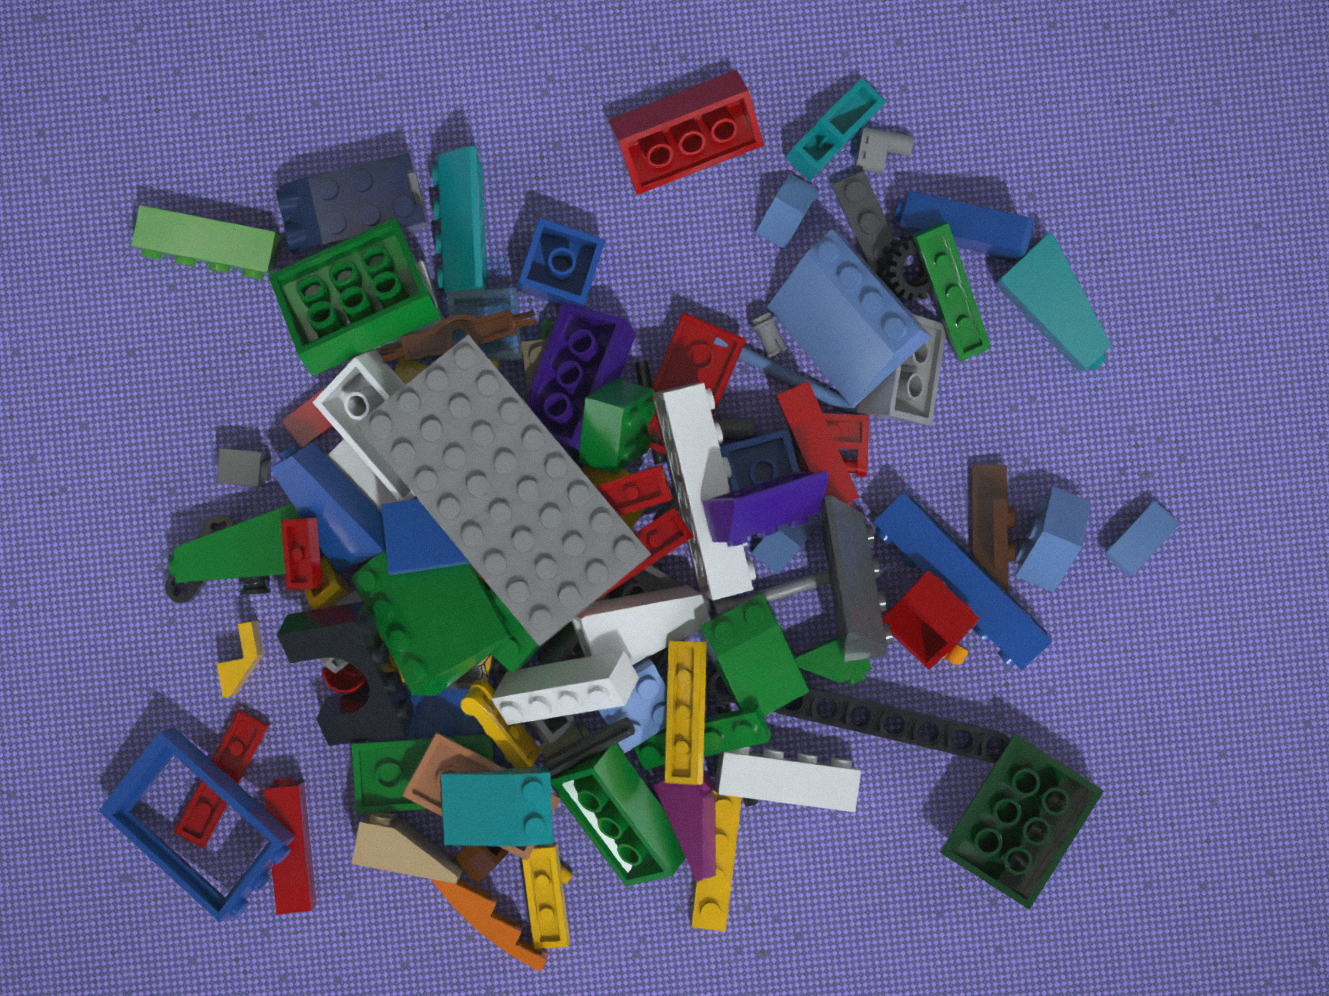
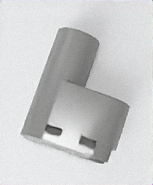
(875, 145)

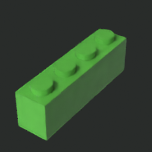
(206, 241)

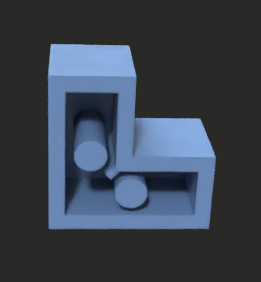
(1053, 538)

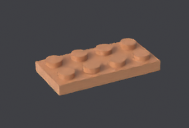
(448, 756)

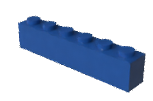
(933, 549)

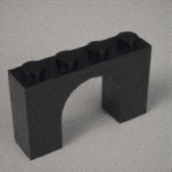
(352, 636)

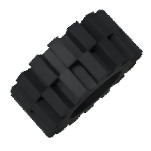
(893, 267)

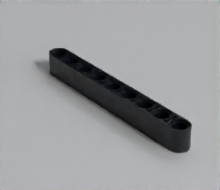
(875, 726)

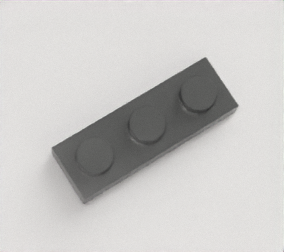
(864, 217)

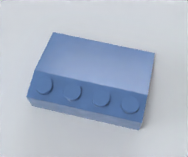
(846, 318)

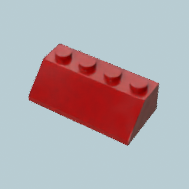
(687, 132)

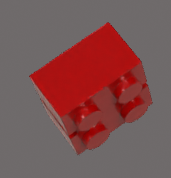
(930, 620)

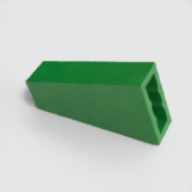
(235, 552)

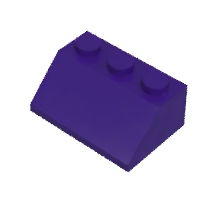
(765, 506)

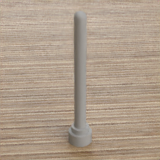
(775, 592)

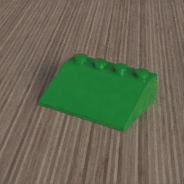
(353, 297)
(432, 621)

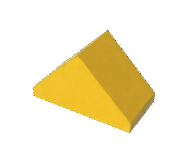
(333, 588)

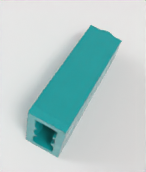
(1055, 304)

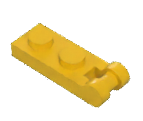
(511, 739)

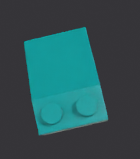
(497, 807)

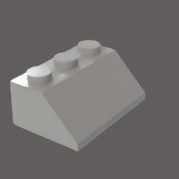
(912, 388)

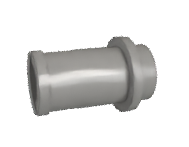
(769, 334)

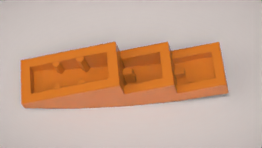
(478, 909)

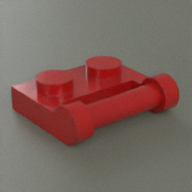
(849, 433)

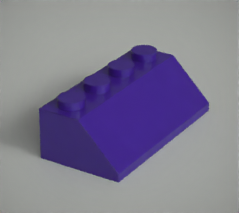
(579, 358)

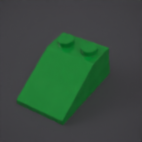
(753, 657)

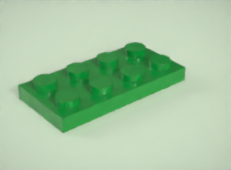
(386, 767)

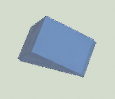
(787, 211)
(781, 547)

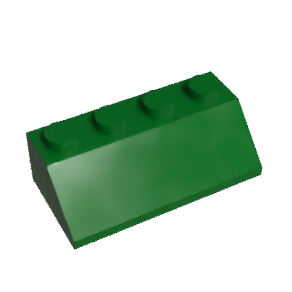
(620, 816)

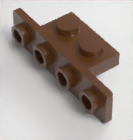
(992, 521)

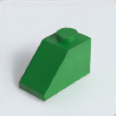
(828, 662)

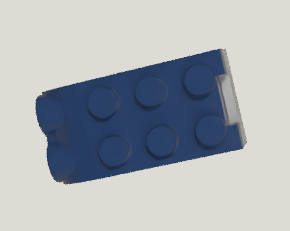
(350, 201)

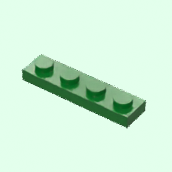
(951, 290)
(721, 734)

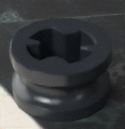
(254, 585)

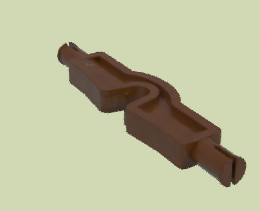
(440, 339)

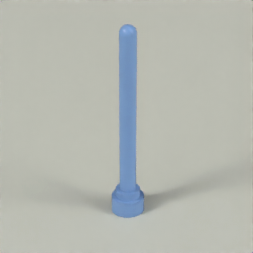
(792, 378)

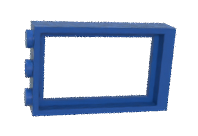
(138, 780)

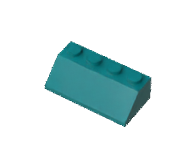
(462, 220)

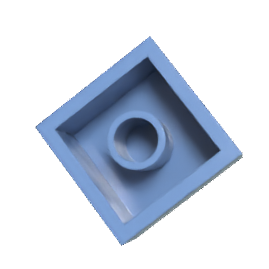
(644, 707)

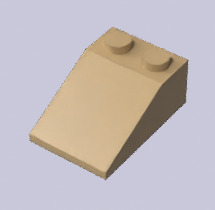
(400, 848)

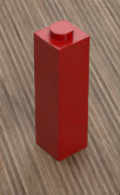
(815, 440)
(294, 875)

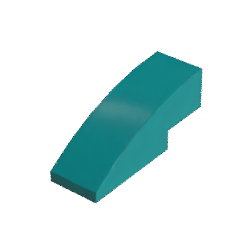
(835, 129)

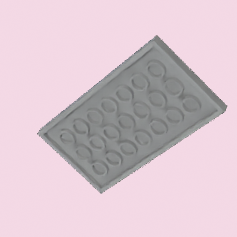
(504, 490)

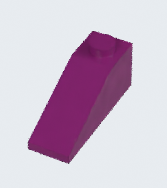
(693, 819)

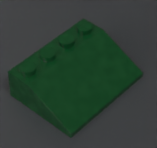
(1021, 821)

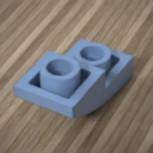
(1142, 539)

